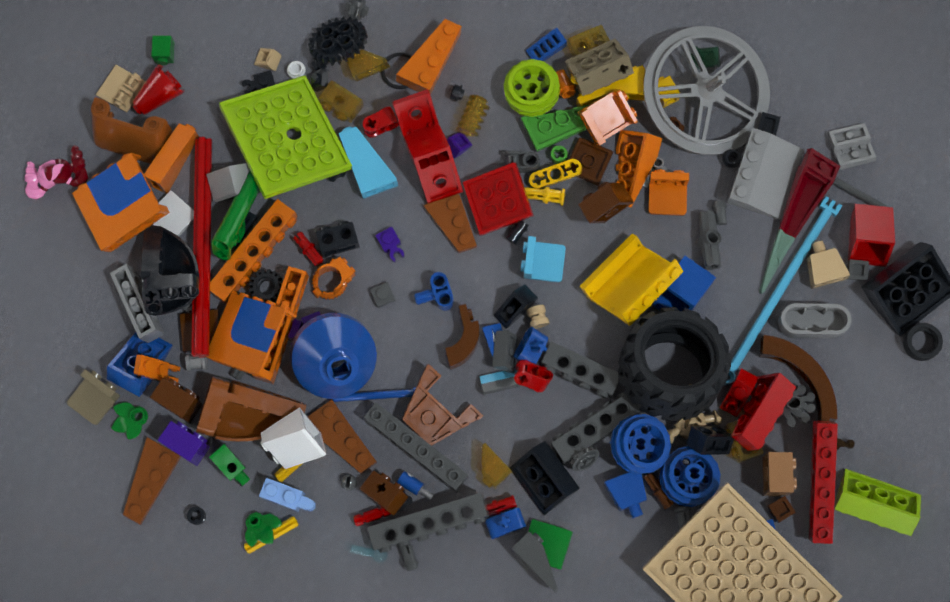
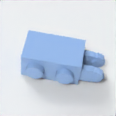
(286, 496)

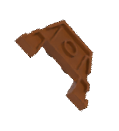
(429, 416)

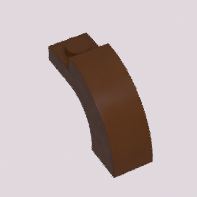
(466, 346)

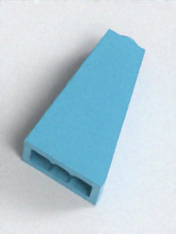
(367, 166)

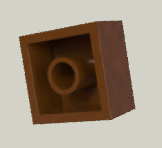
(605, 202)
(176, 400)

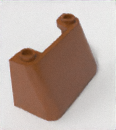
(125, 137)

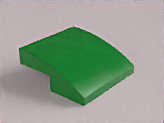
(555, 541)

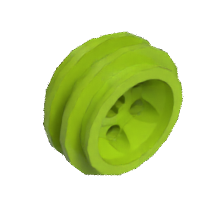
(534, 103)

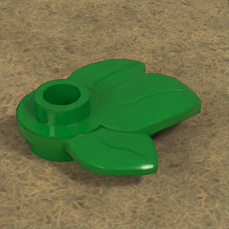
(127, 419)
(262, 530)

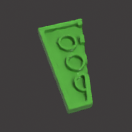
(553, 127)

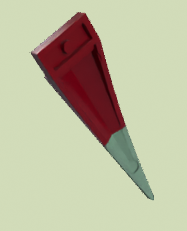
(809, 187)

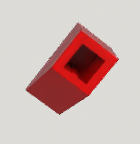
(739, 392)

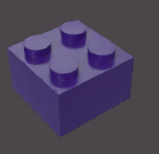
(181, 441)

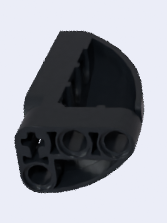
(167, 272)

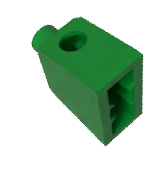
(223, 458)

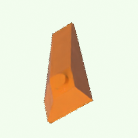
(636, 158)

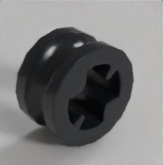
(202, 514)

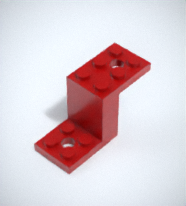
(427, 146)

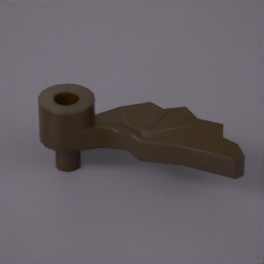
(849, 444)

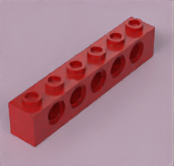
(823, 482)

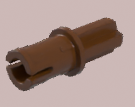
(656, 488)

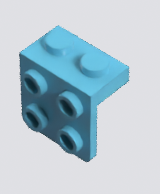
(543, 261)

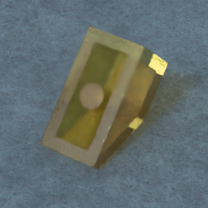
(366, 64)
(493, 468)

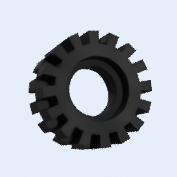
(259, 279)

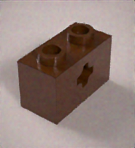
(383, 492)

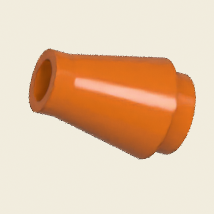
(567, 88)

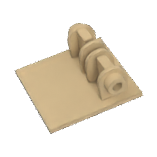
(121, 88)

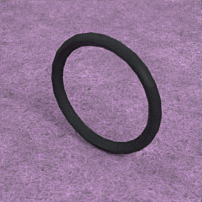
(383, 72)

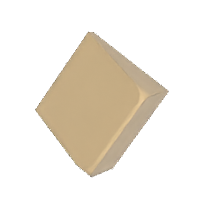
(268, 59)

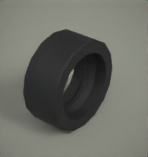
(933, 331)

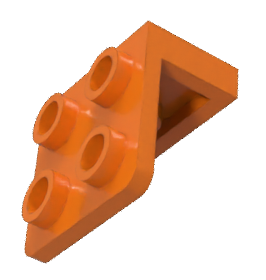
(668, 192)

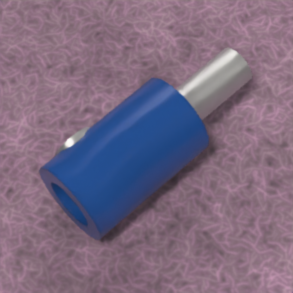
(413, 485)

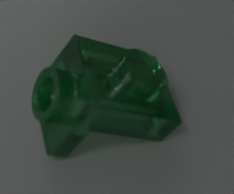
(709, 56)

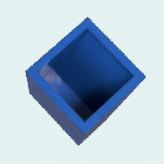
(687, 288)

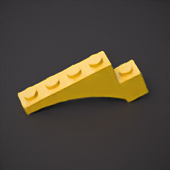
(632, 87)

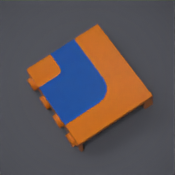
(118, 203)
(247, 334)

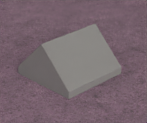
(227, 181)

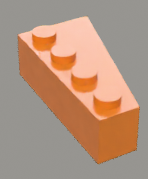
(429, 60)

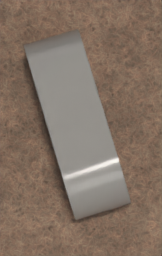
(814, 320)

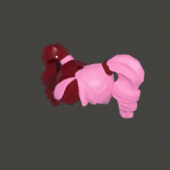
(54, 173)

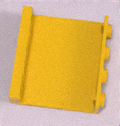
(630, 280)

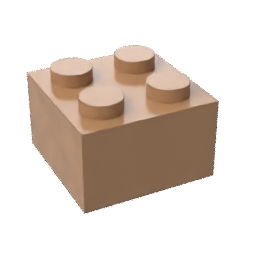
(778, 474)

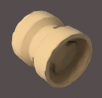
(538, 316)

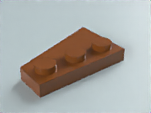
(453, 221)

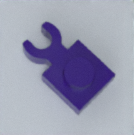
(389, 241)

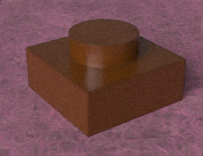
(781, 509)

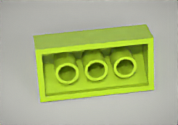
(878, 502)

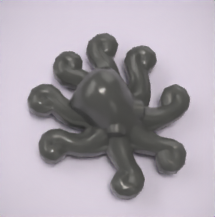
(797, 405)

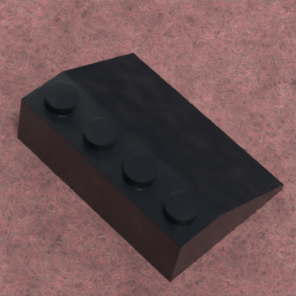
(909, 288)

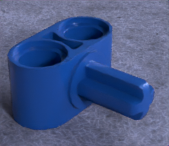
(436, 293)
(531, 346)
(505, 523)

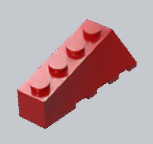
(763, 410)

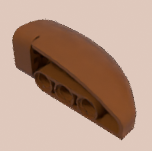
(241, 411)

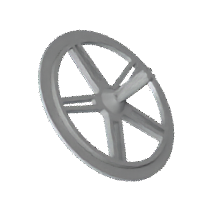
(706, 90)

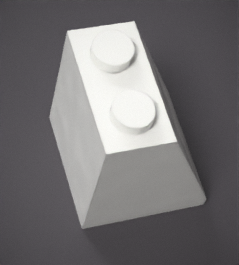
(293, 440)

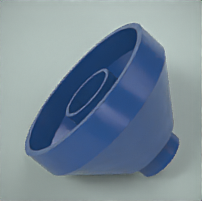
(328, 340)

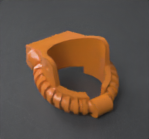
(337, 265)

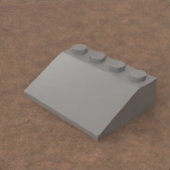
(765, 174)

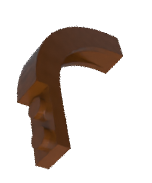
(807, 368)

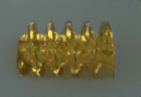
(472, 116)

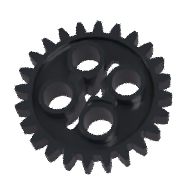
(338, 41)

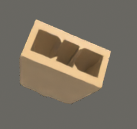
(825, 266)

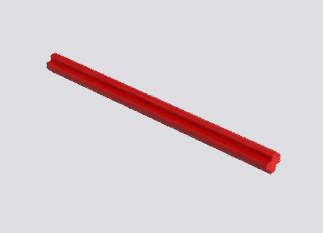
(202, 247)

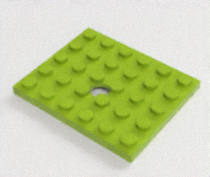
(261, 127)

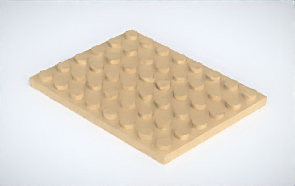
(734, 557)

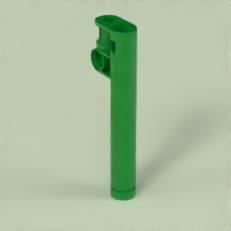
(233, 224)

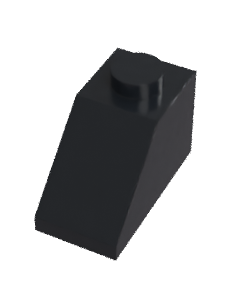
(515, 306)

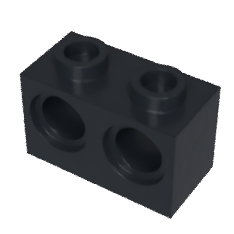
(338, 244)
(710, 440)

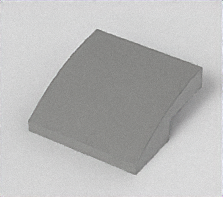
(852, 146)

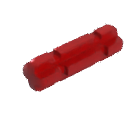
(369, 516)

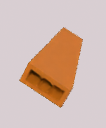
(171, 158)

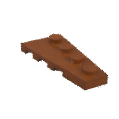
(341, 437)
(150, 478)

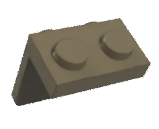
(93, 397)

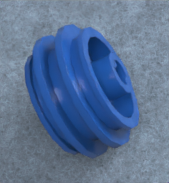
(624, 446)
(701, 466)

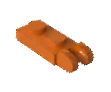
(154, 368)

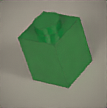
(163, 49)

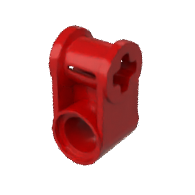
(382, 121)
(533, 377)

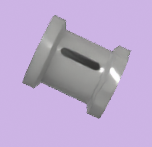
(196, 363)

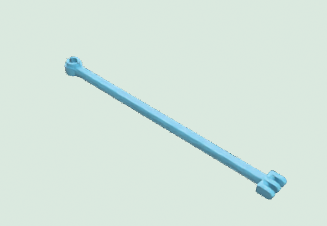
(782, 285)

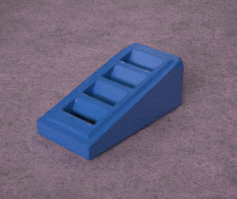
(543, 42)

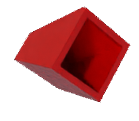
(871, 234)

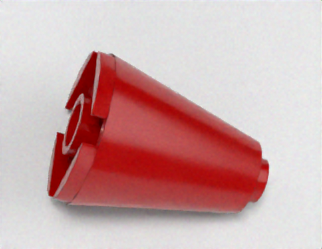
(157, 91)

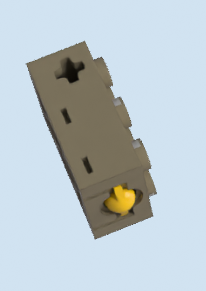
(599, 67)

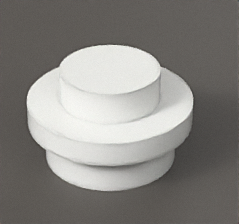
(296, 69)

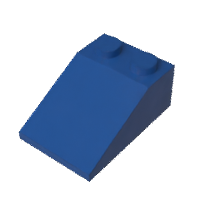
(121, 368)

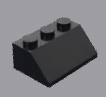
(544, 477)

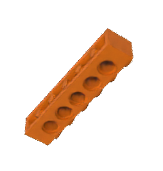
(253, 241)
(290, 296)

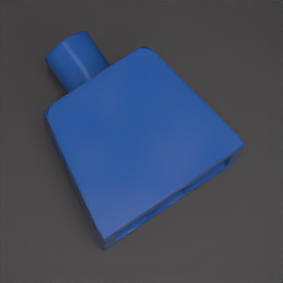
(627, 492)

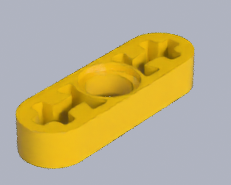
(567, 164)

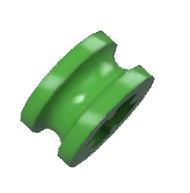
(557, 149)

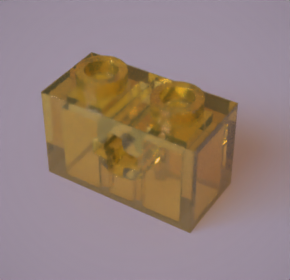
(335, 93)

